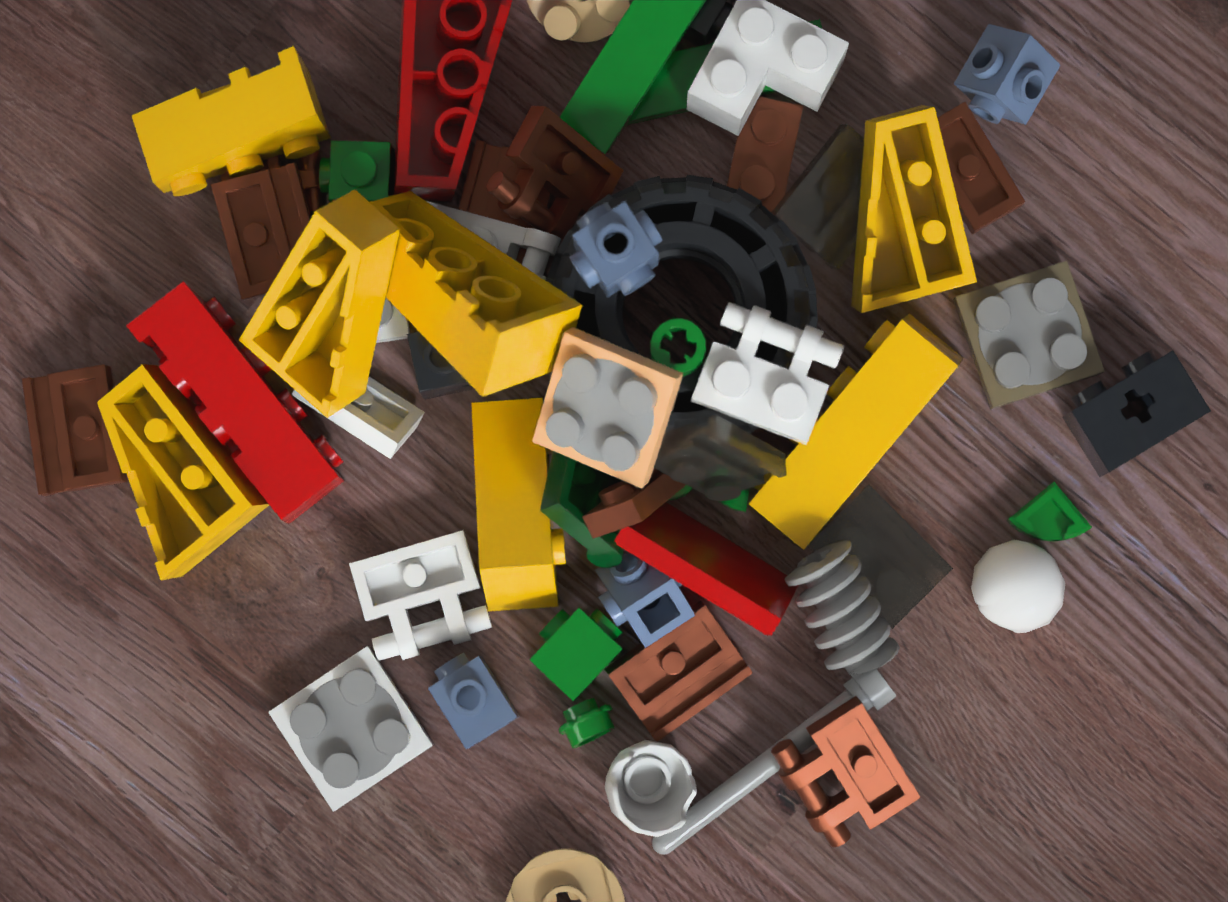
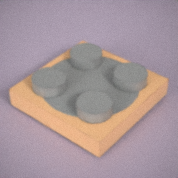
(607, 407)

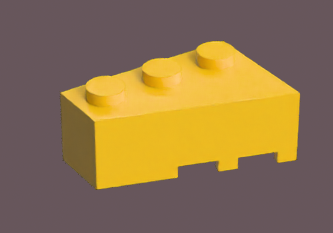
(328, 304)

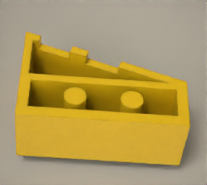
(232, 126)
(907, 214)
(178, 470)
(514, 537)

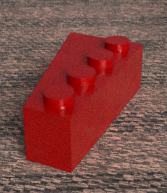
(441, 86)
(239, 401)

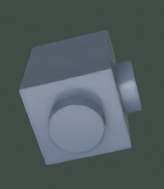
(471, 699)

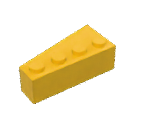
(472, 299)
(856, 428)

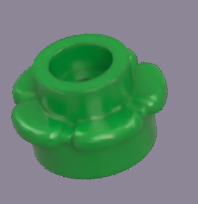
(586, 722)

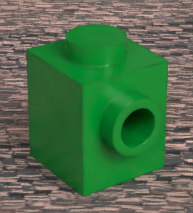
(358, 167)
(576, 649)

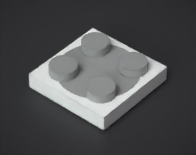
(351, 728)

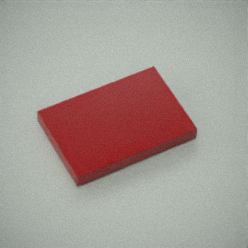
(710, 566)

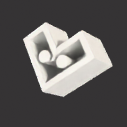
(762, 49)

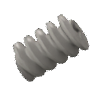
(843, 609)

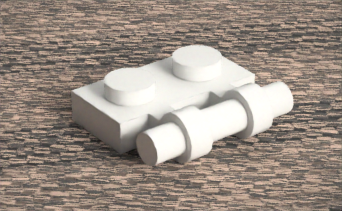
(762, 391)
(414, 578)

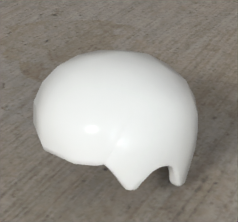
(1018, 586)
(650, 788)

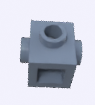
(1006, 75)
(615, 271)
(643, 598)

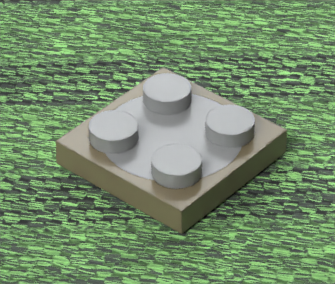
(1028, 335)

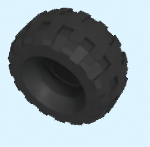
(716, 228)

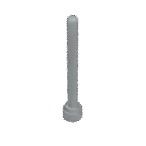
(870, 690)

